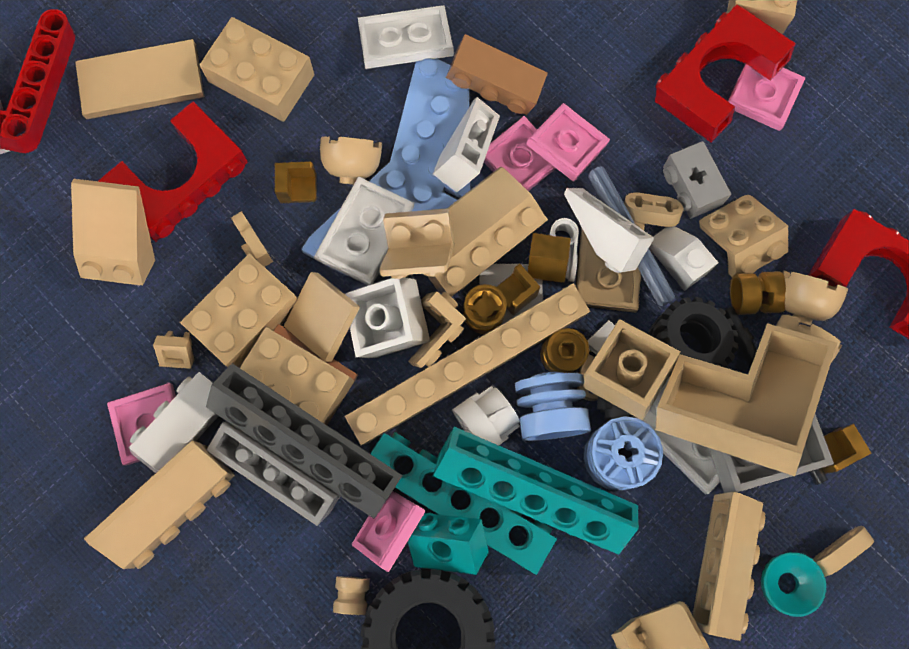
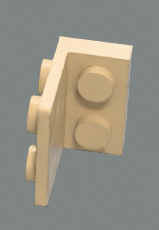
(417, 243)

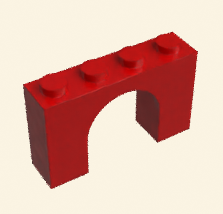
(736, 37)
(216, 163)
(858, 238)

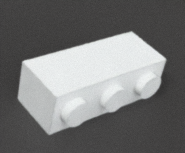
(174, 424)

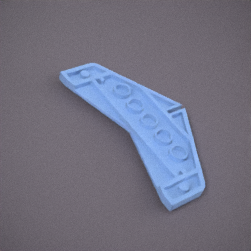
(426, 125)

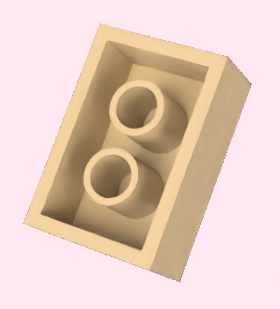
(257, 69)
(239, 311)
(297, 375)

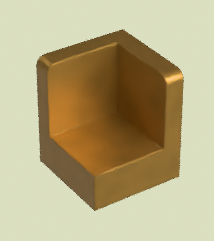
(295, 182)
(549, 257)
(519, 289)
(845, 447)

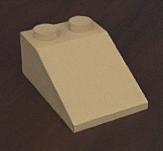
(110, 232)

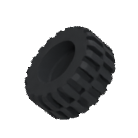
(428, 587)

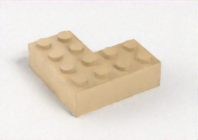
(751, 414)

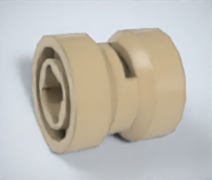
(351, 595)

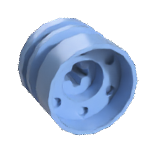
(552, 406)
(612, 469)

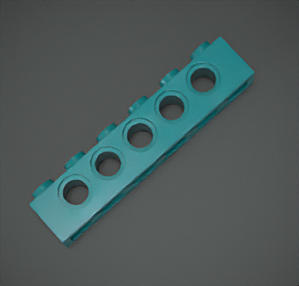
(536, 491)
(528, 555)

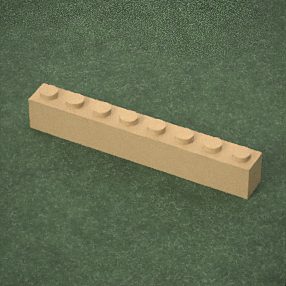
(467, 364)

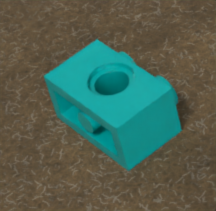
(448, 543)

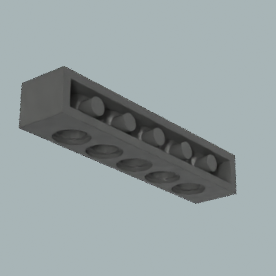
(302, 440)

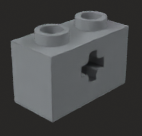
(696, 180)

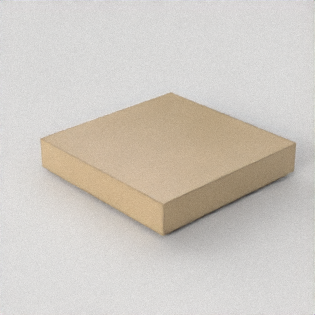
(321, 316)

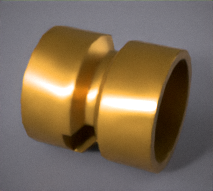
(753, 293)
(484, 308)
(564, 351)

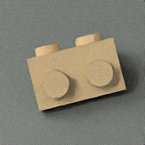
(747, 234)
(444, 310)
(661, 629)

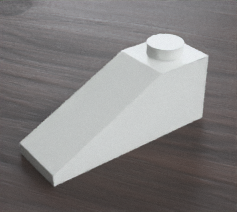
(467, 147)
(609, 233)

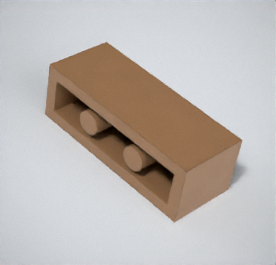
(496, 75)

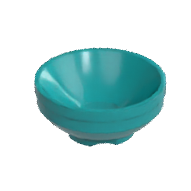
(809, 587)

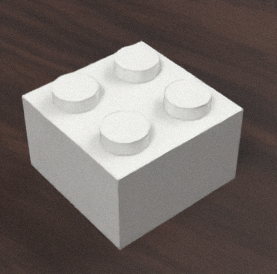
(387, 318)

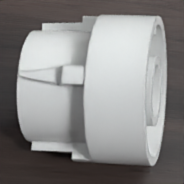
(487, 416)

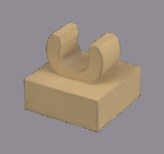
(174, 351)

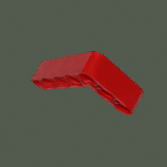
(42, 93)

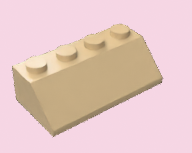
(486, 227)
(160, 507)
(728, 565)

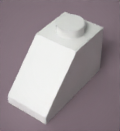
(682, 256)

